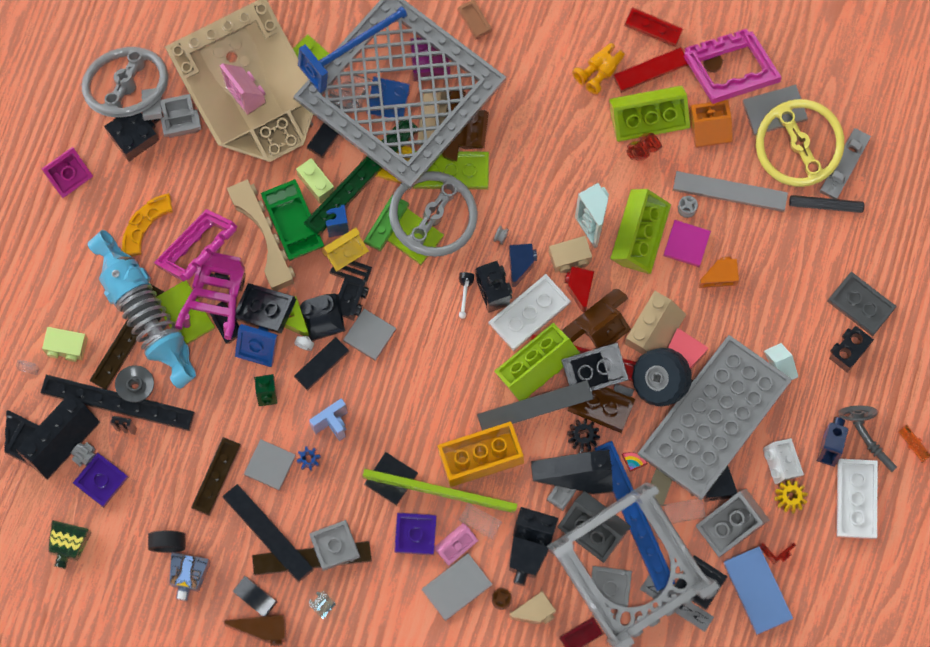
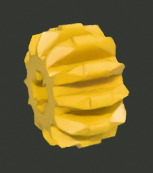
(786, 490)

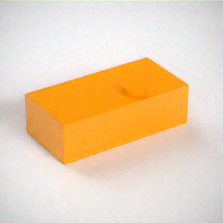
(480, 454)

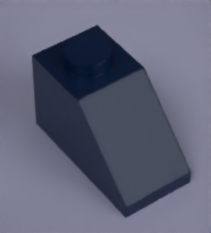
(521, 261)

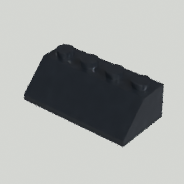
(57, 436)

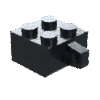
(132, 134)
(492, 286)

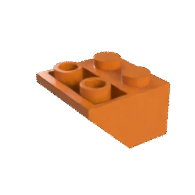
(711, 123)

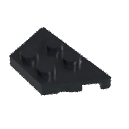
(16, 432)

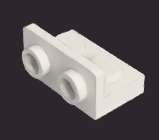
(783, 460)

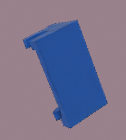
(338, 225)

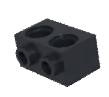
(853, 350)

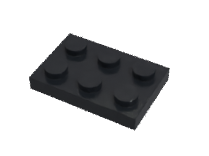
(264, 308)

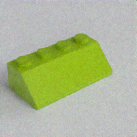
(650, 112)
(641, 230)
(536, 362)

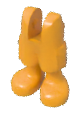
(602, 63)

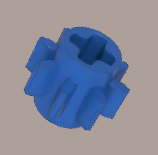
(303, 458)

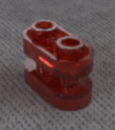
(640, 149)

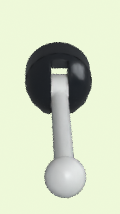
(466, 280)

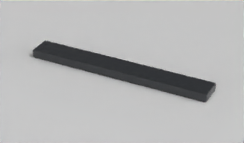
(112, 402)

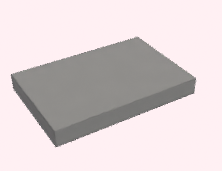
(760, 105)
(456, 587)

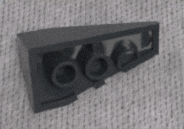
(580, 472)

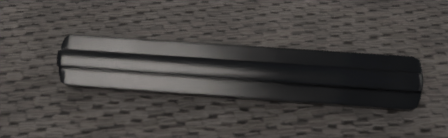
(826, 203)

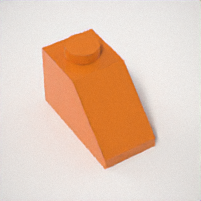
(721, 274)

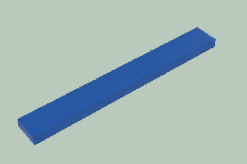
(639, 525)

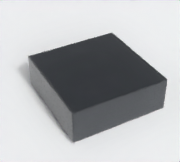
(623, 389)

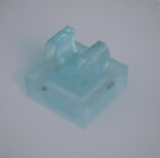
(322, 604)

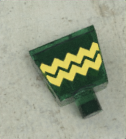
(67, 542)

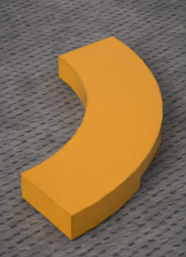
(142, 221)

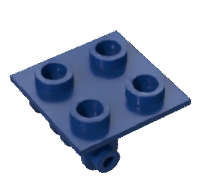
(392, 94)

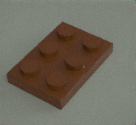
(607, 408)

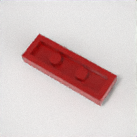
(653, 27)

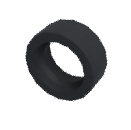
(166, 541)

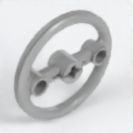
(124, 82)
(415, 244)

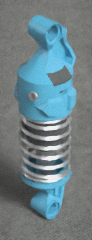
(132, 293)

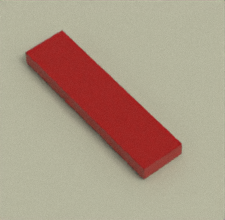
(650, 69)

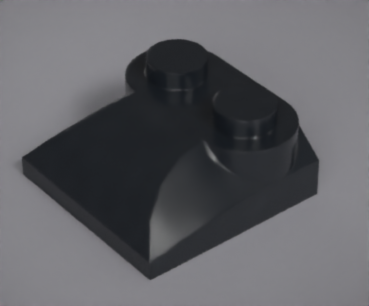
(322, 316)

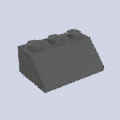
(603, 538)

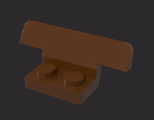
(473, 134)
(601, 321)

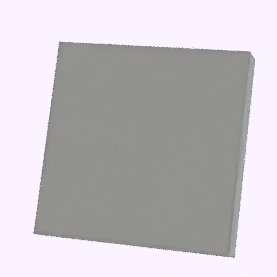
(369, 334)
(269, 465)
(334, 545)
(613, 584)

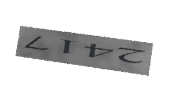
(689, 612)

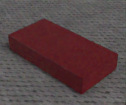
(582, 634)

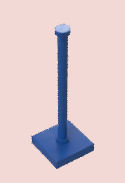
(315, 69)

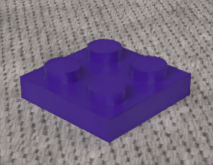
(100, 480)
(415, 534)

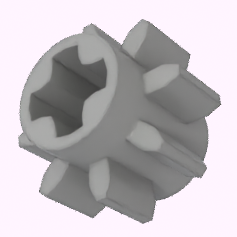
(83, 454)

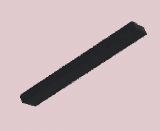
(268, 533)

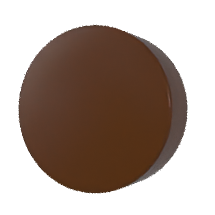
(713, 64)

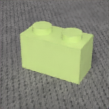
(315, 180)
(64, 344)

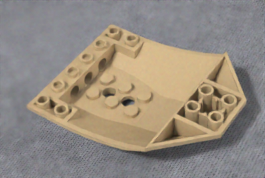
(264, 52)

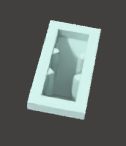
(782, 360)

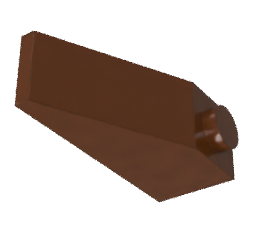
(267, 629)

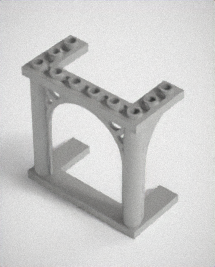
(696, 581)

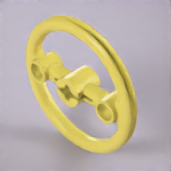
(786, 108)

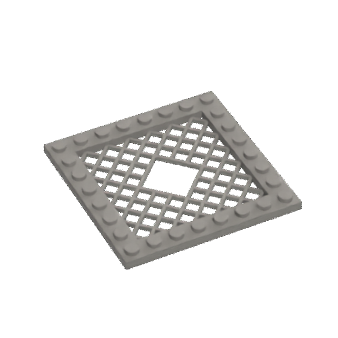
(405, 171)

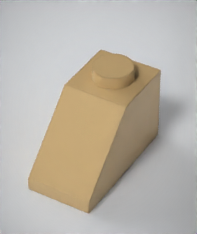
(535, 611)

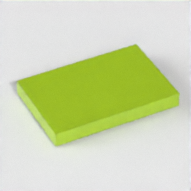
(408, 223)
(174, 300)

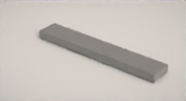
(730, 191)

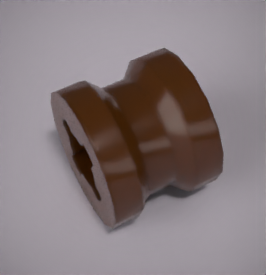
(504, 597)

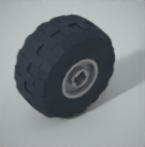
(662, 377)

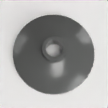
(130, 376)

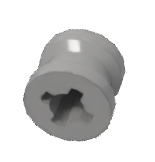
(689, 203)

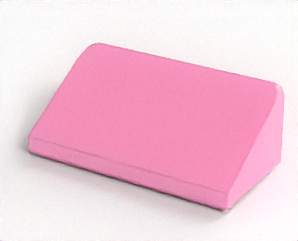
(456, 544)

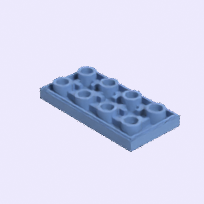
(758, 590)

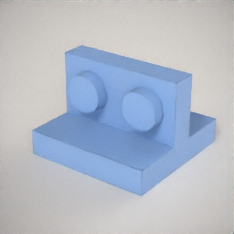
(331, 417)

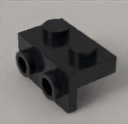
(351, 297)
(535, 526)

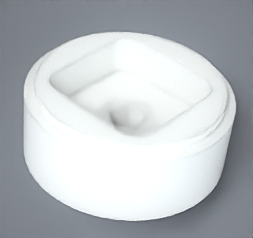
(304, 343)

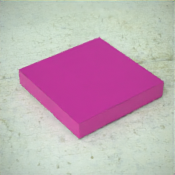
(687, 243)

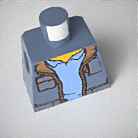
(187, 574)

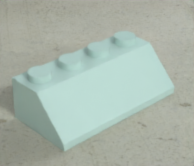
(591, 212)

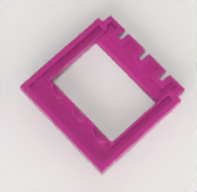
(733, 87)
(191, 235)

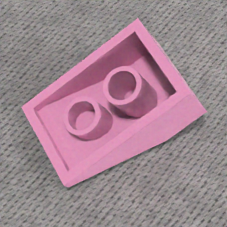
(242, 87)

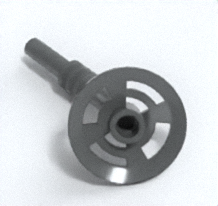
(858, 416)

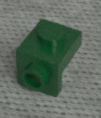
(265, 390)

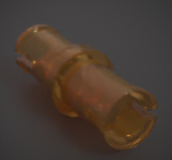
(914, 443)

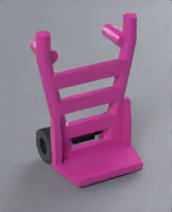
(223, 266)

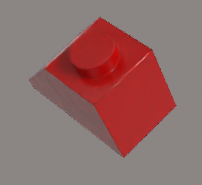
(579, 286)

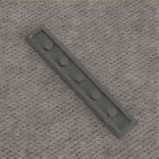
(536, 405)

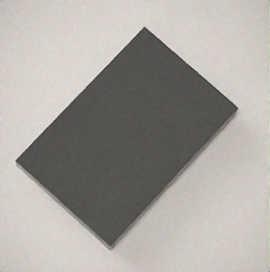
(861, 303)

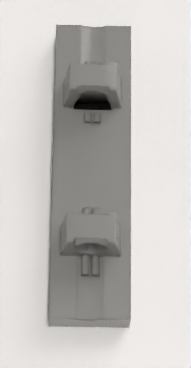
(835, 182)

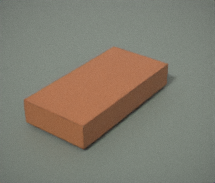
(474, 19)

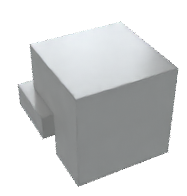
(179, 116)

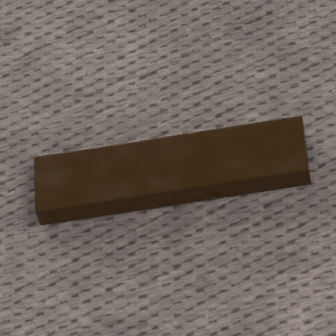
(216, 476)

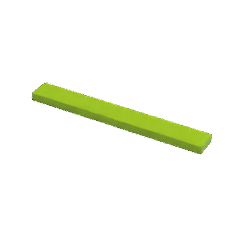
(439, 491)

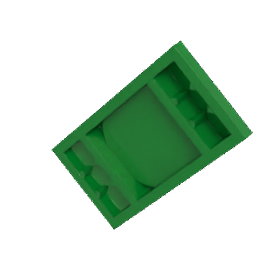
(288, 214)

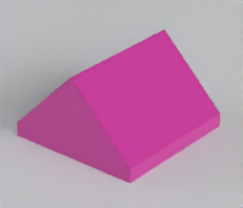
(67, 172)

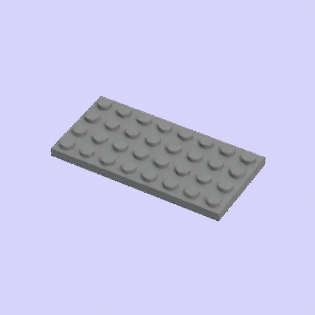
(714, 417)

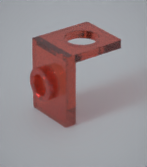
(783, 556)

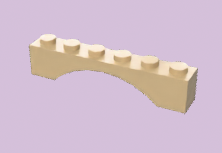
(245, 202)

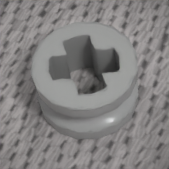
(501, 235)

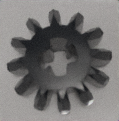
(583, 428)

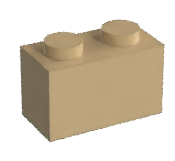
(570, 254)

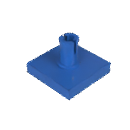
(256, 345)

